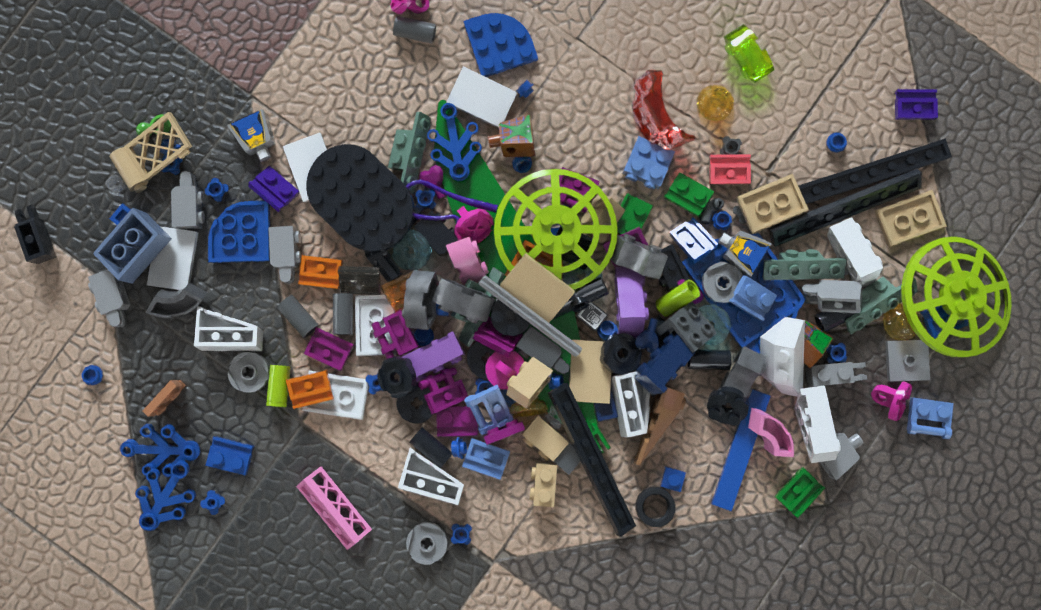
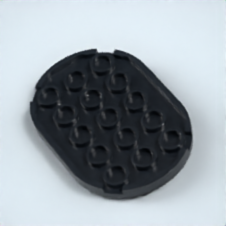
(360, 198)

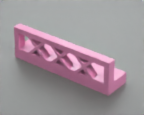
(328, 511)

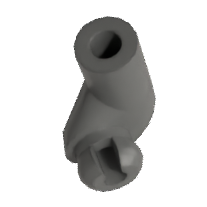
(713, 206)

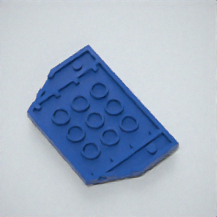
(746, 328)

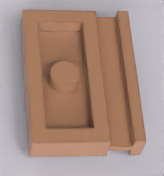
(164, 398)

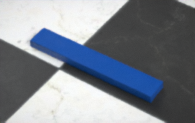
(738, 456)

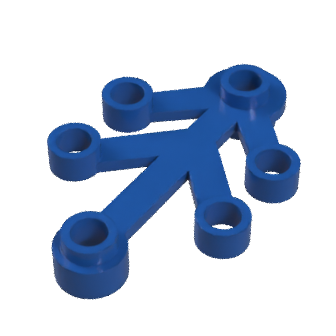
(454, 145)
(162, 448)
(162, 497)

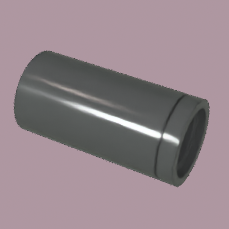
(414, 29)
(342, 314)
(297, 316)

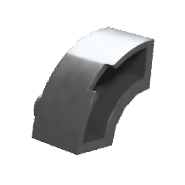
(639, 257)
(463, 300)
(176, 303)
(419, 308)
(745, 371)

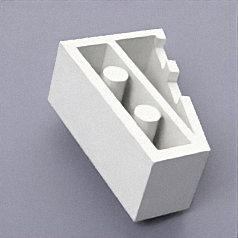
(850, 244)
(224, 333)
(631, 404)
(816, 424)
(428, 480)

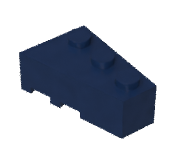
(663, 364)

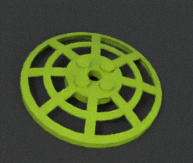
(560, 215)
(951, 300)

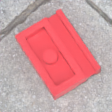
(730, 169)

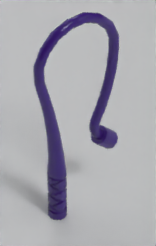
(469, 201)

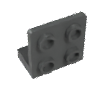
(690, 326)

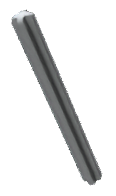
(530, 316)

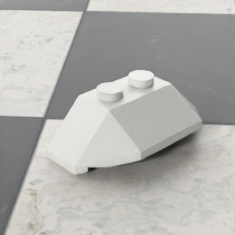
(784, 355)

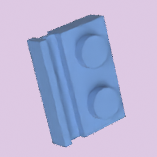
(753, 298)
(486, 458)

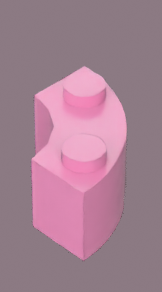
(466, 260)
(774, 434)

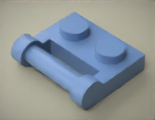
(495, 406)
(931, 411)

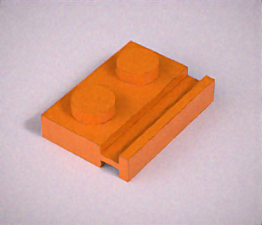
(319, 272)
(309, 389)

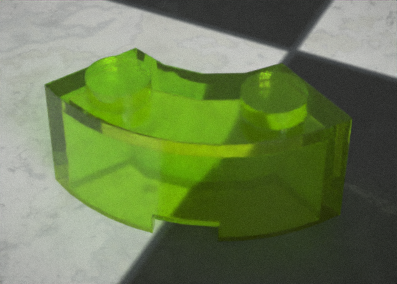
(752, 60)

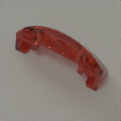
(651, 113)

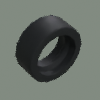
(670, 507)

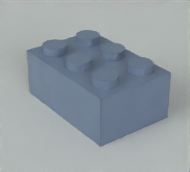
(132, 246)

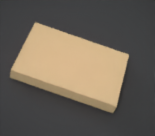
(772, 204)
(910, 218)
(537, 288)
(588, 376)

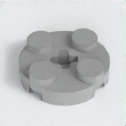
(711, 278)
(238, 368)
(416, 548)

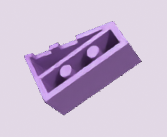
(630, 301)
(435, 355)

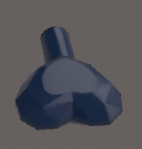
(648, 338)

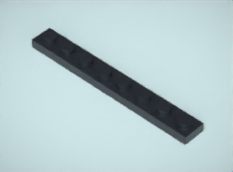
(875, 171)
(845, 207)
(592, 459)

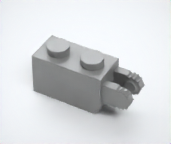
(187, 203)
(284, 251)
(835, 295)
(110, 297)
(833, 373)

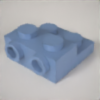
(648, 163)

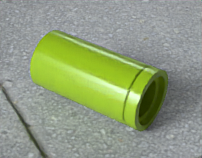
(677, 298)
(277, 388)

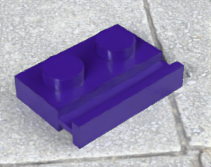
(916, 104)
(273, 188)

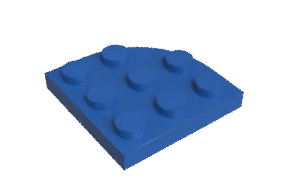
(499, 43)
(241, 234)

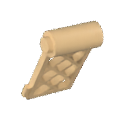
(133, 169)

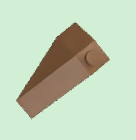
(662, 413)

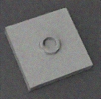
(907, 360)

